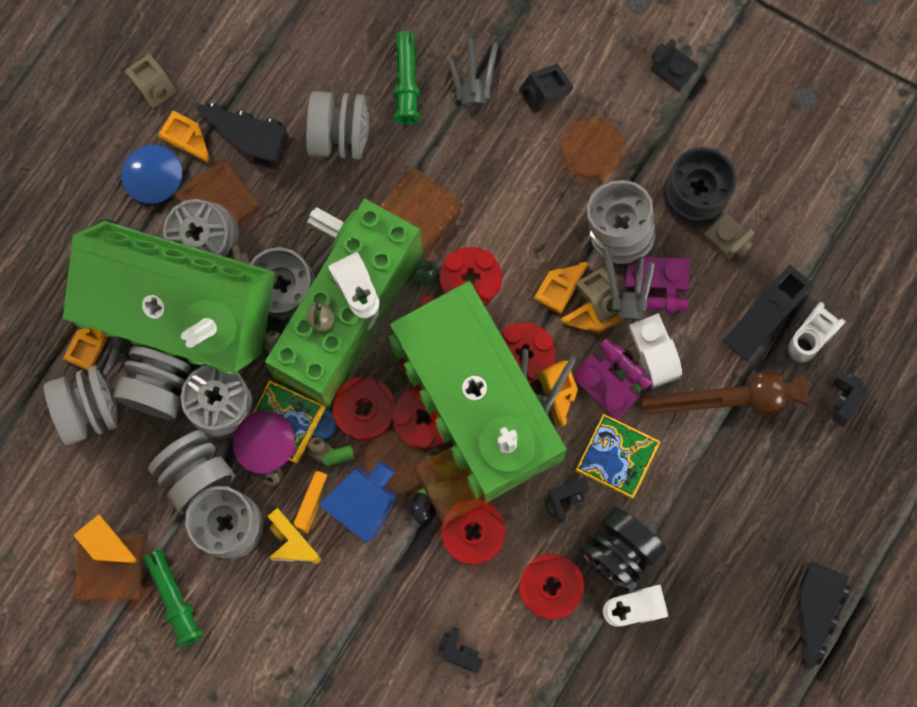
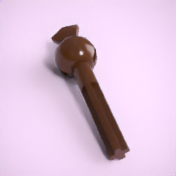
(765, 394)

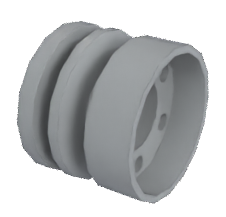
(336, 125)
(623, 220)
(218, 226)
(289, 268)
(153, 383)
(81, 405)
(220, 418)
(189, 468)
(206, 520)

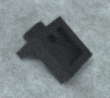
(673, 65)
(545, 86)
(848, 403)
(569, 493)
(465, 657)

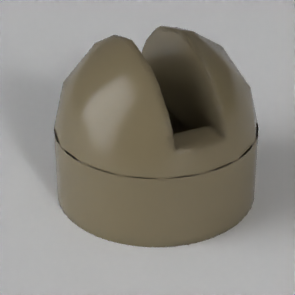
(326, 317)

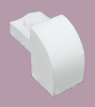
(656, 351)

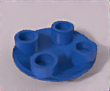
(151, 174)

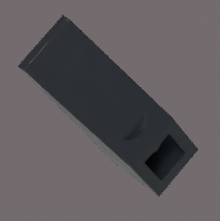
(252, 138)
(768, 312)
(817, 603)

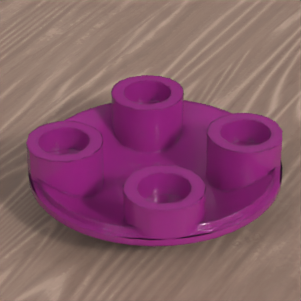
(264, 442)

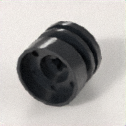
(704, 171)
(622, 548)

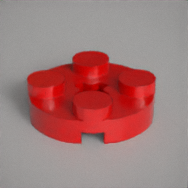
(476, 260)
(539, 344)
(405, 424)
(361, 426)
(474, 551)
(566, 597)

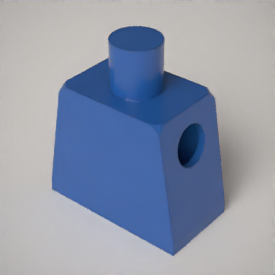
(362, 500)

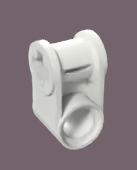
(354, 282)
(817, 330)
(640, 605)

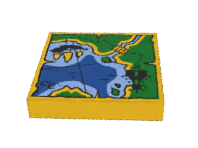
(297, 409)
(617, 456)

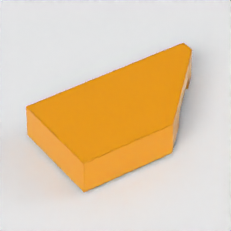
(185, 136)
(560, 286)
(586, 320)
(86, 348)
(566, 394)
(311, 502)
(103, 542)

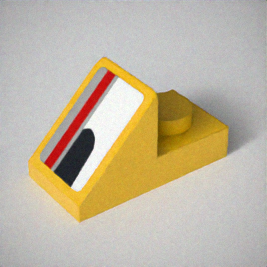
(296, 548)

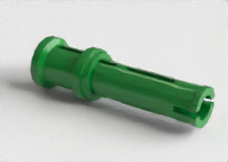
(406, 91)
(178, 611)

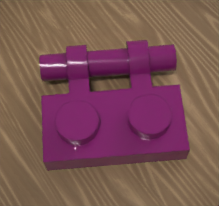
(668, 276)
(606, 385)

